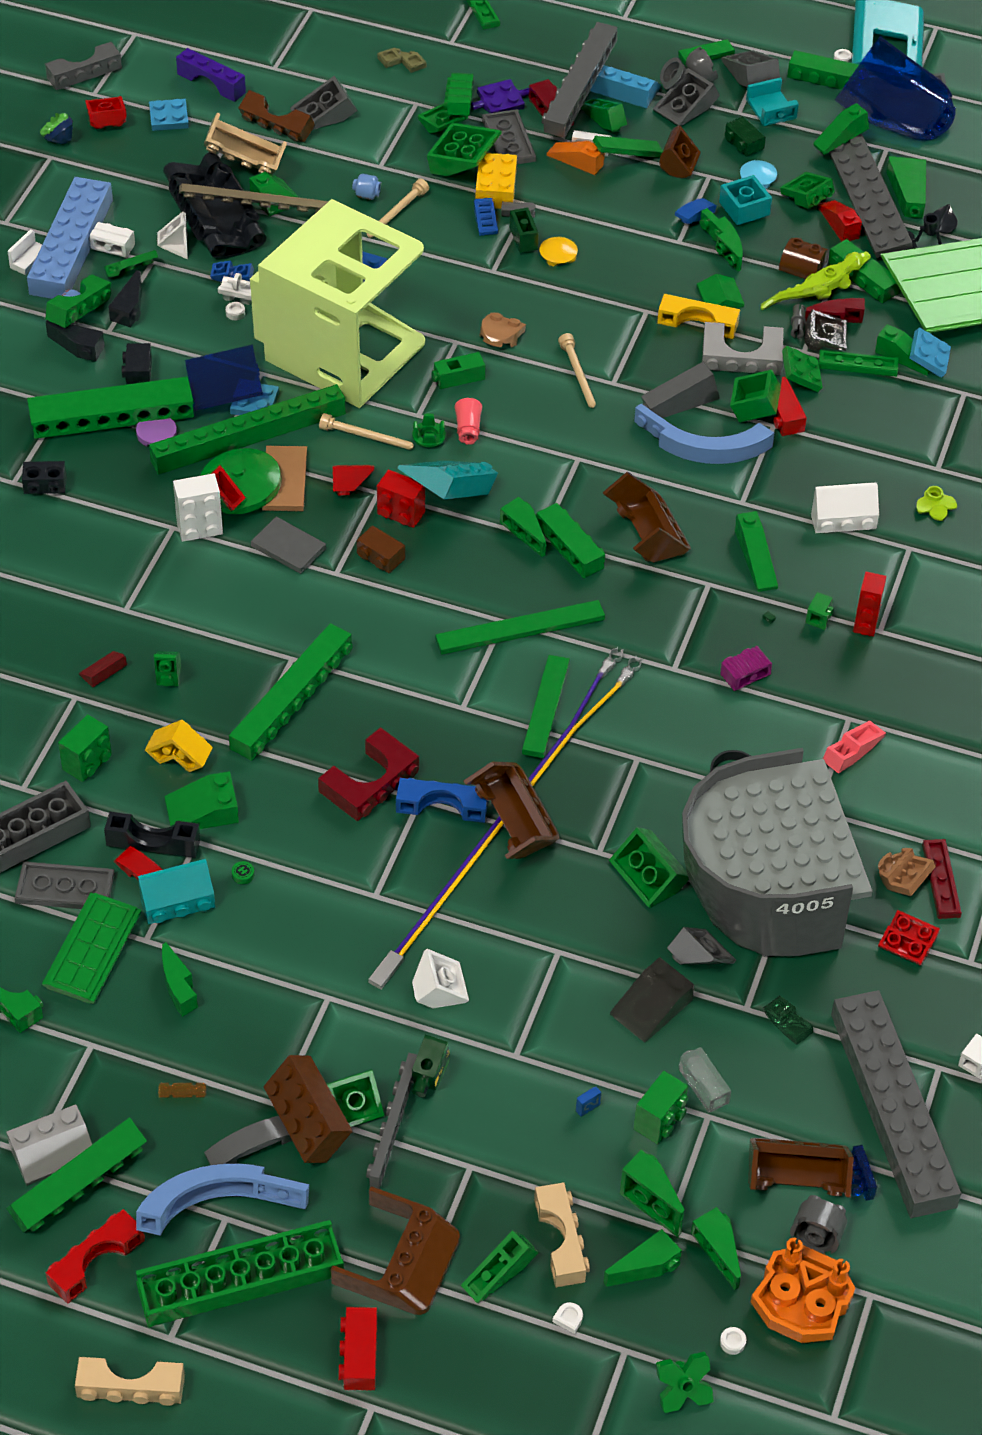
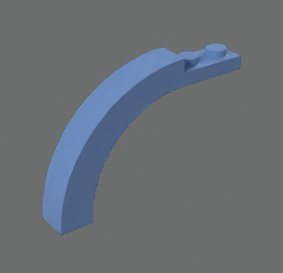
(702, 448)
(215, 1182)

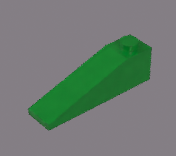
(755, 550)

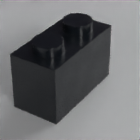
(137, 363)

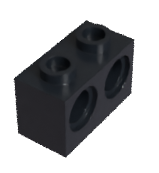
(44, 477)

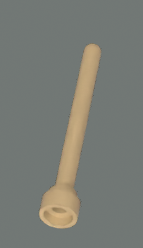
(419, 188)
(567, 343)
(328, 422)

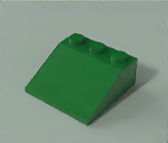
(460, 148)

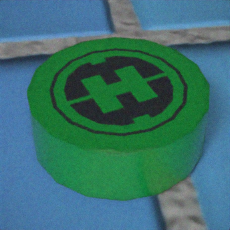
(243, 872)

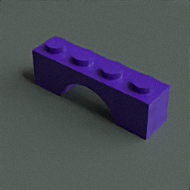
(228, 81)

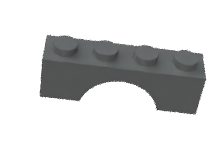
(67, 73)

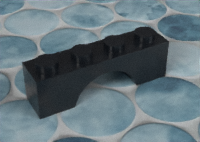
(125, 831)

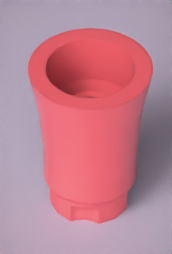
(468, 419)

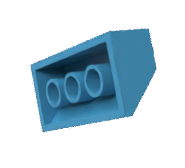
(625, 86)

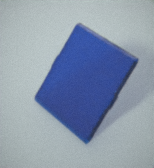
(224, 377)

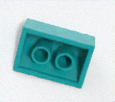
(176, 891)

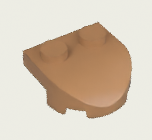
(501, 330)
(904, 871)

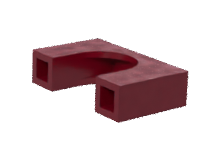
(361, 797)

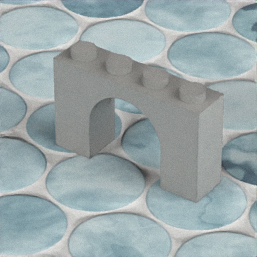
(723, 358)

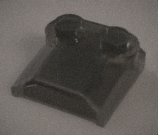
(825, 331)

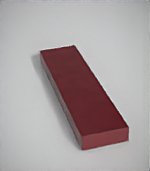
(942, 879)

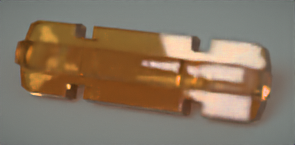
(182, 1089)

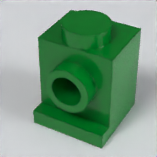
(820, 611)

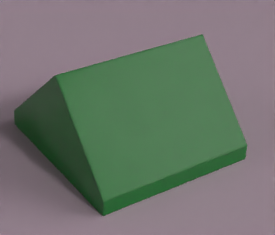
(357, 1097)

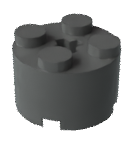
(819, 1224)

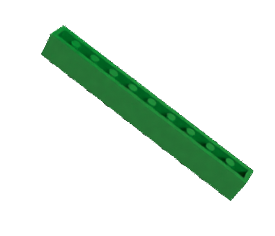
(246, 429)

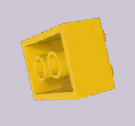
(497, 178)

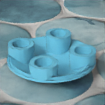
(763, 171)

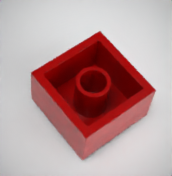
(400, 498)

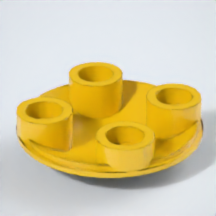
(558, 250)

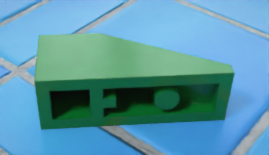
(606, 113)
(843, 128)
(897, 344)
(522, 522)
(716, 1238)
(646, 1261)
(500, 1266)

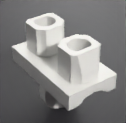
(234, 288)

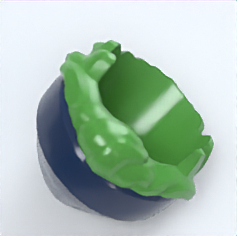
(58, 129)

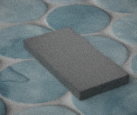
(513, 135)
(61, 884)

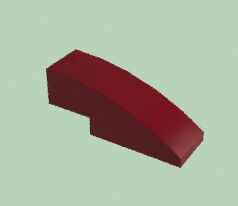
(847, 309)

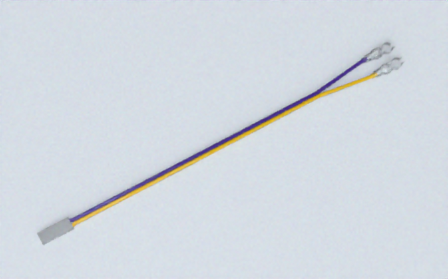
(395, 958)

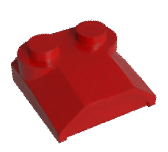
(106, 112)

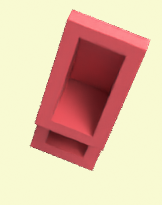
(853, 746)

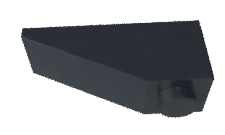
(127, 304)
(78, 340)

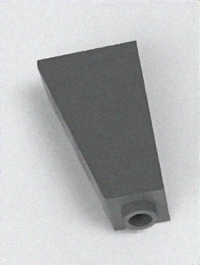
(683, 392)

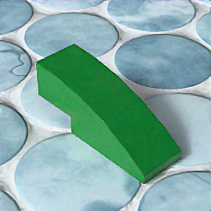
(178, 982)

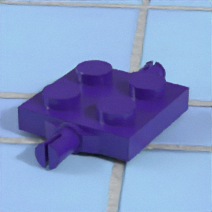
(500, 97)

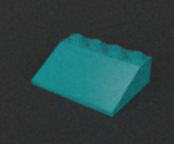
(453, 478)

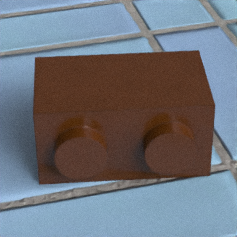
(380, 549)

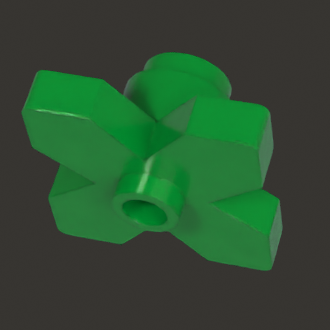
(684, 1381)

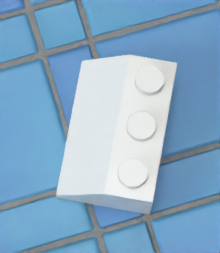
(845, 507)

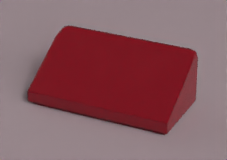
(104, 668)

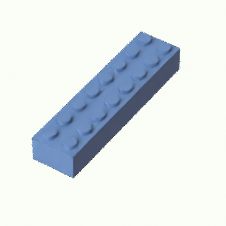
(68, 238)

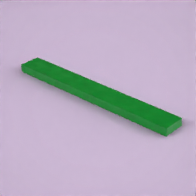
(519, 627)

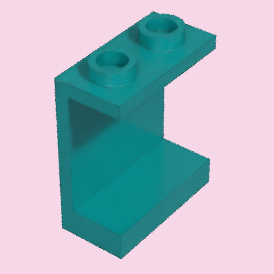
(770, 103)

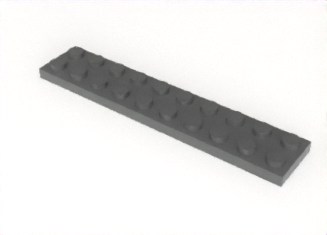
(870, 197)

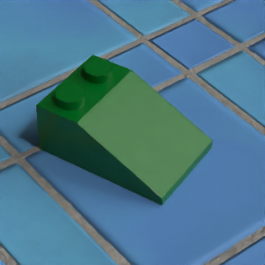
(204, 801)
(650, 1190)

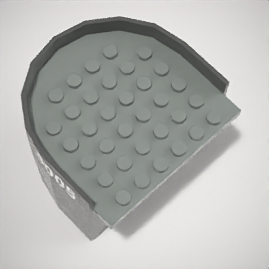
(773, 854)

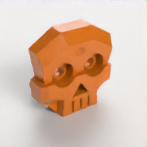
(810, 1280)

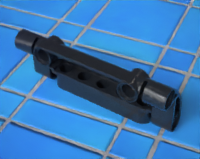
(222, 226)

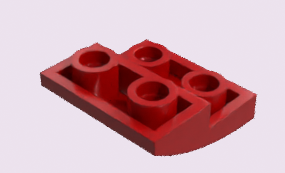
(909, 937)

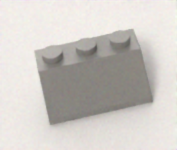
(48, 1143)

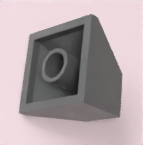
(698, 947)

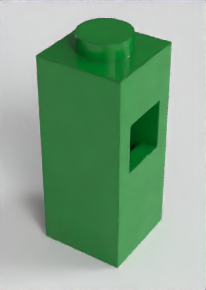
(459, 370)

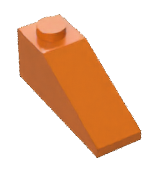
(580, 154)

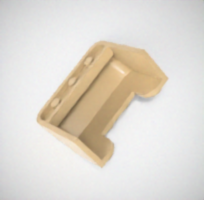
(243, 146)

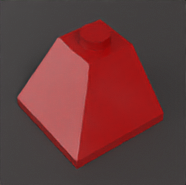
(349, 477)

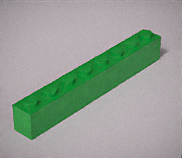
(290, 692)

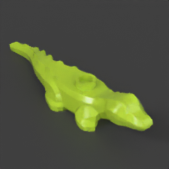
(823, 281)

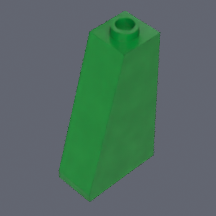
(909, 184)

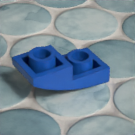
(692, 211)
(227, 269)

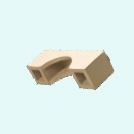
(567, 1261)
(160, 1385)

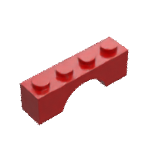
(115, 1236)

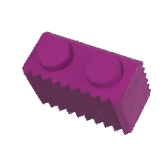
(745, 668)

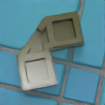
(393, 56)

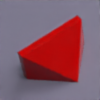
(228, 490)

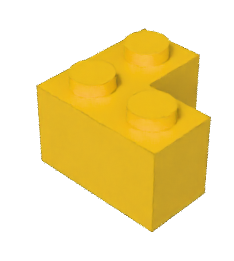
(179, 743)

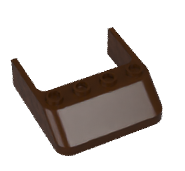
(417, 1262)

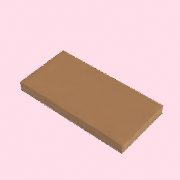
(292, 466)

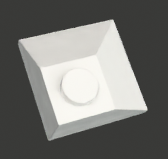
(439, 981)

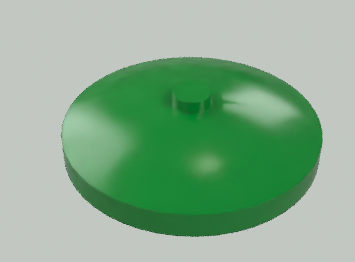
(253, 473)

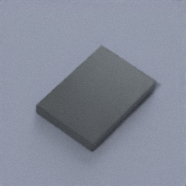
(288, 545)

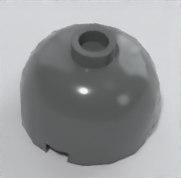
(701, 64)

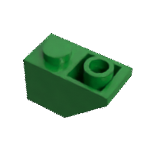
(167, 668)

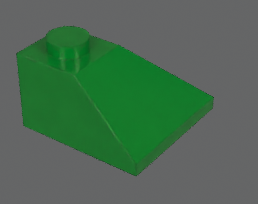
(270, 184)

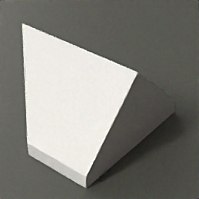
(174, 236)

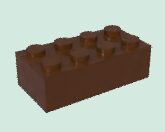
(307, 1109)

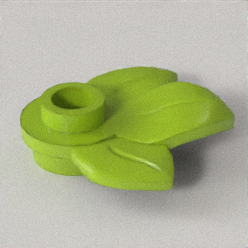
(936, 503)

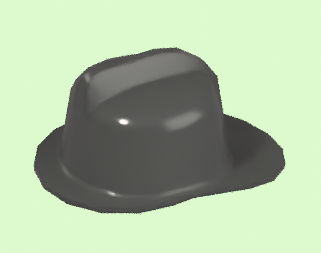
(671, 72)

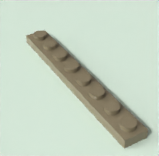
(248, 198)

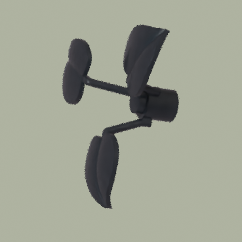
(940, 221)

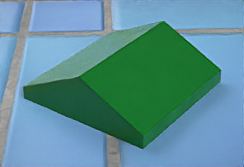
(437, 119)
(720, 291)

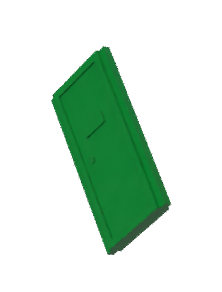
(91, 948)

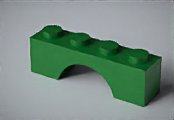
(68, 309)

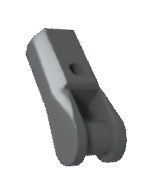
(507, 206)

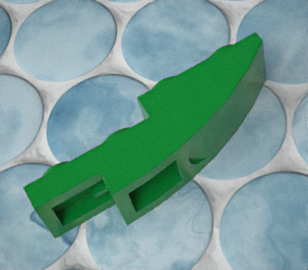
(726, 237)

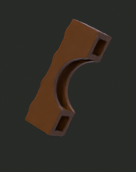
(295, 125)

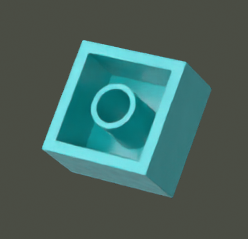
(745, 200)

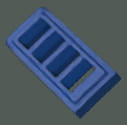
(485, 215)

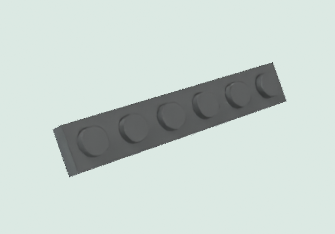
(390, 1128)

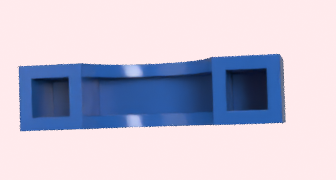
(417, 794)

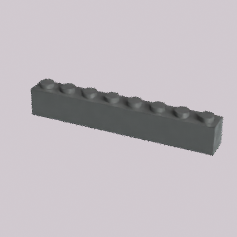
(580, 79)

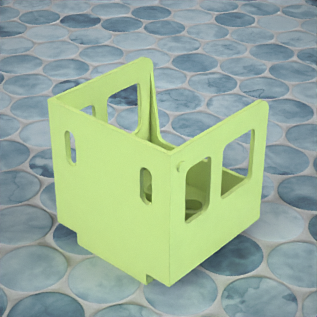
(314, 300)

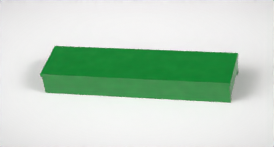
(110, 403)
(239, 1275)

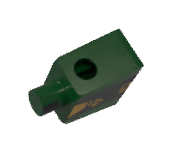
(430, 1065)

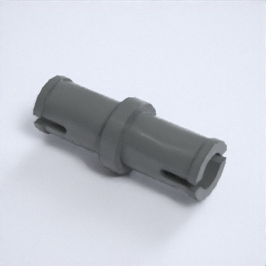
(798, 321)

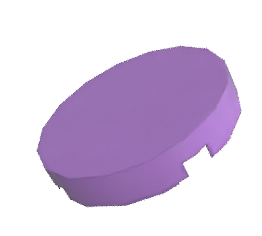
(155, 431)

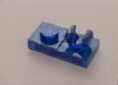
(863, 1174)

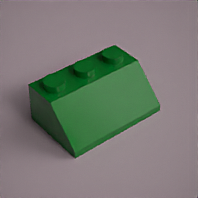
(649, 867)

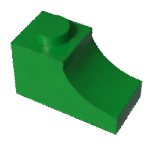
(21, 1008)

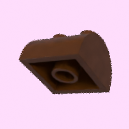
(679, 154)
(803, 258)

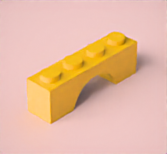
(677, 310)

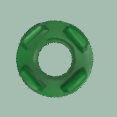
(429, 429)

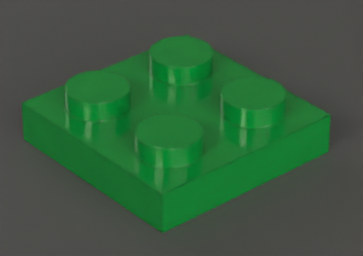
(802, 369)

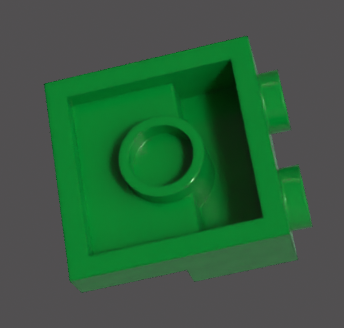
(808, 189)

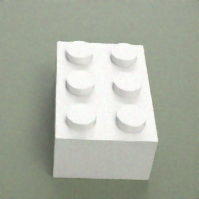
(198, 507)

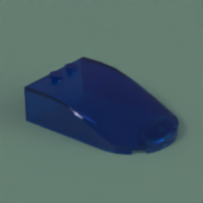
(899, 94)

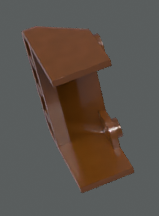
(650, 517)
(517, 806)
(800, 1164)

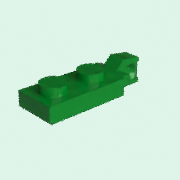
(129, 264)

